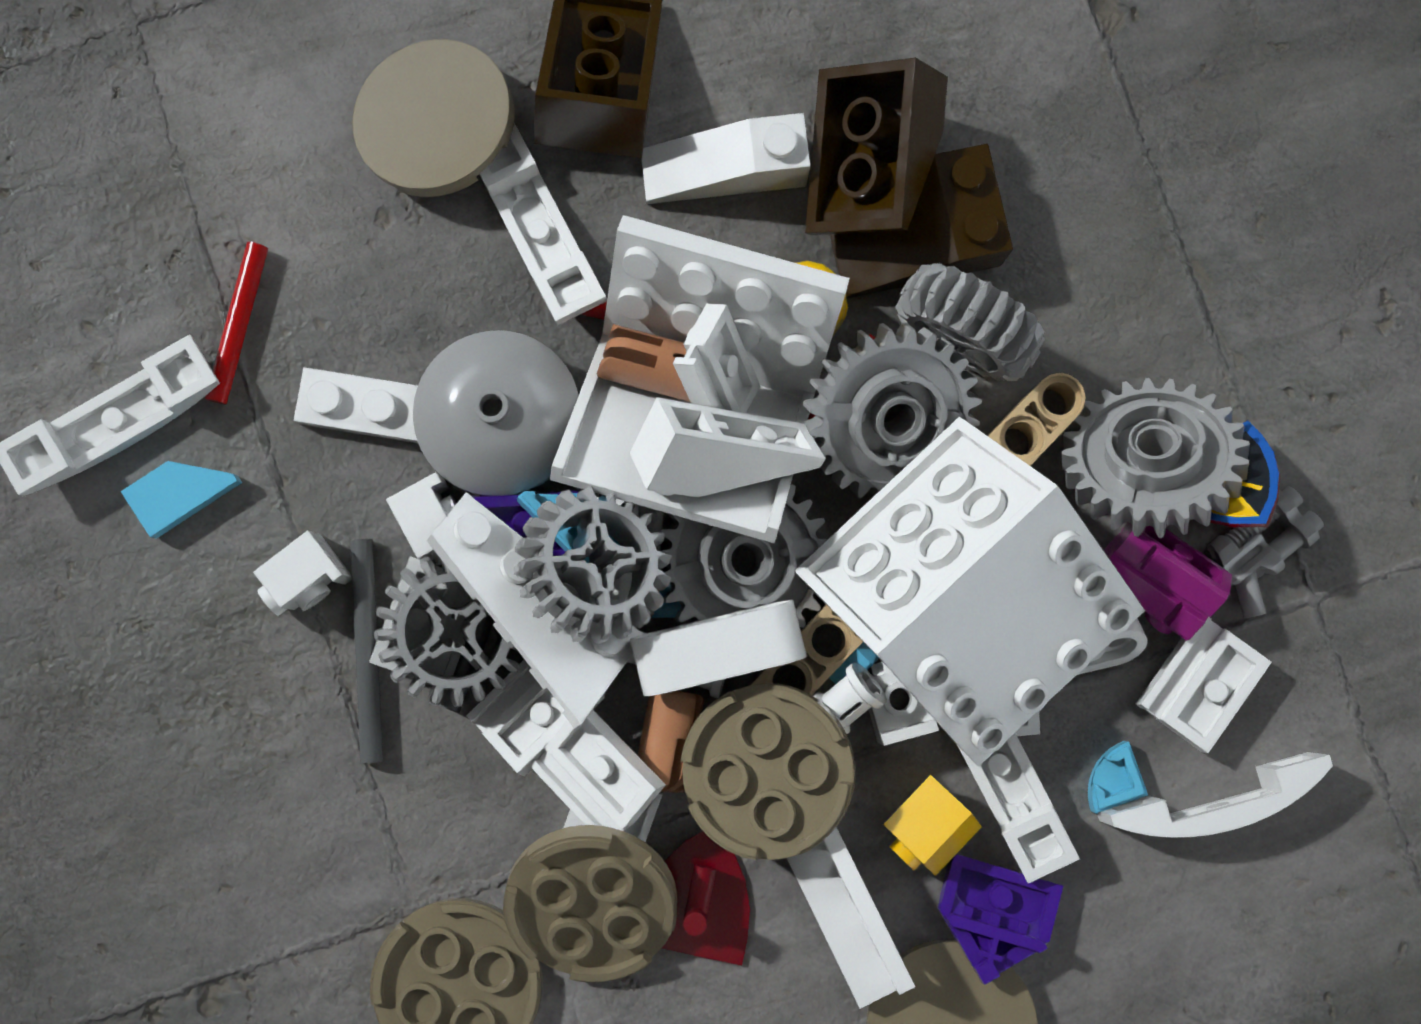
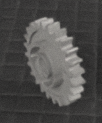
(871, 380)
(1155, 457)
(711, 587)

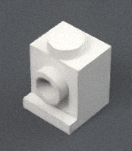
(420, 511)
(300, 574)
(893, 724)

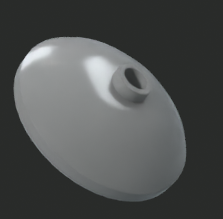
(499, 451)

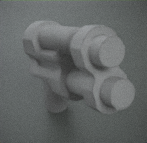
(1249, 556)

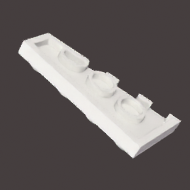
(483, 559)

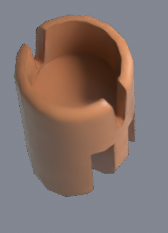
(643, 361)
(664, 735)

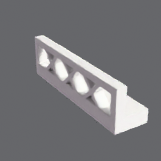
(850, 921)

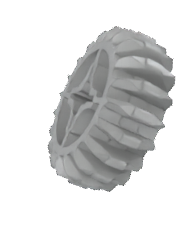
(975, 317)
(594, 522)
(412, 662)

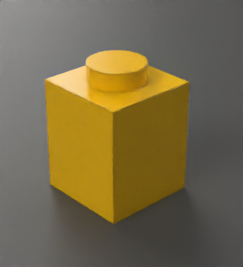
(931, 827)

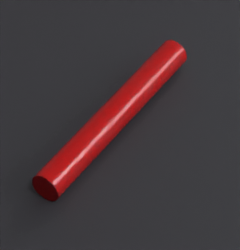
(237, 321)

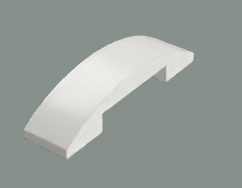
(541, 232)
(110, 421)
(1281, 786)
(1023, 811)

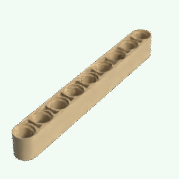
(1041, 430)

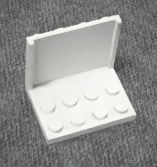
(661, 288)
(973, 587)

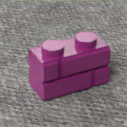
(1169, 579)

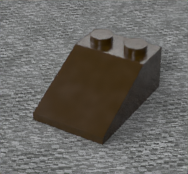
(597, 75)
(873, 145)
(953, 224)

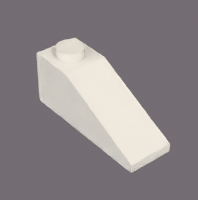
(729, 160)
(715, 450)

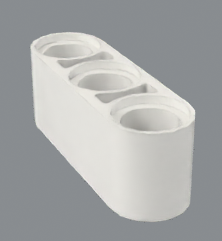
(718, 648)

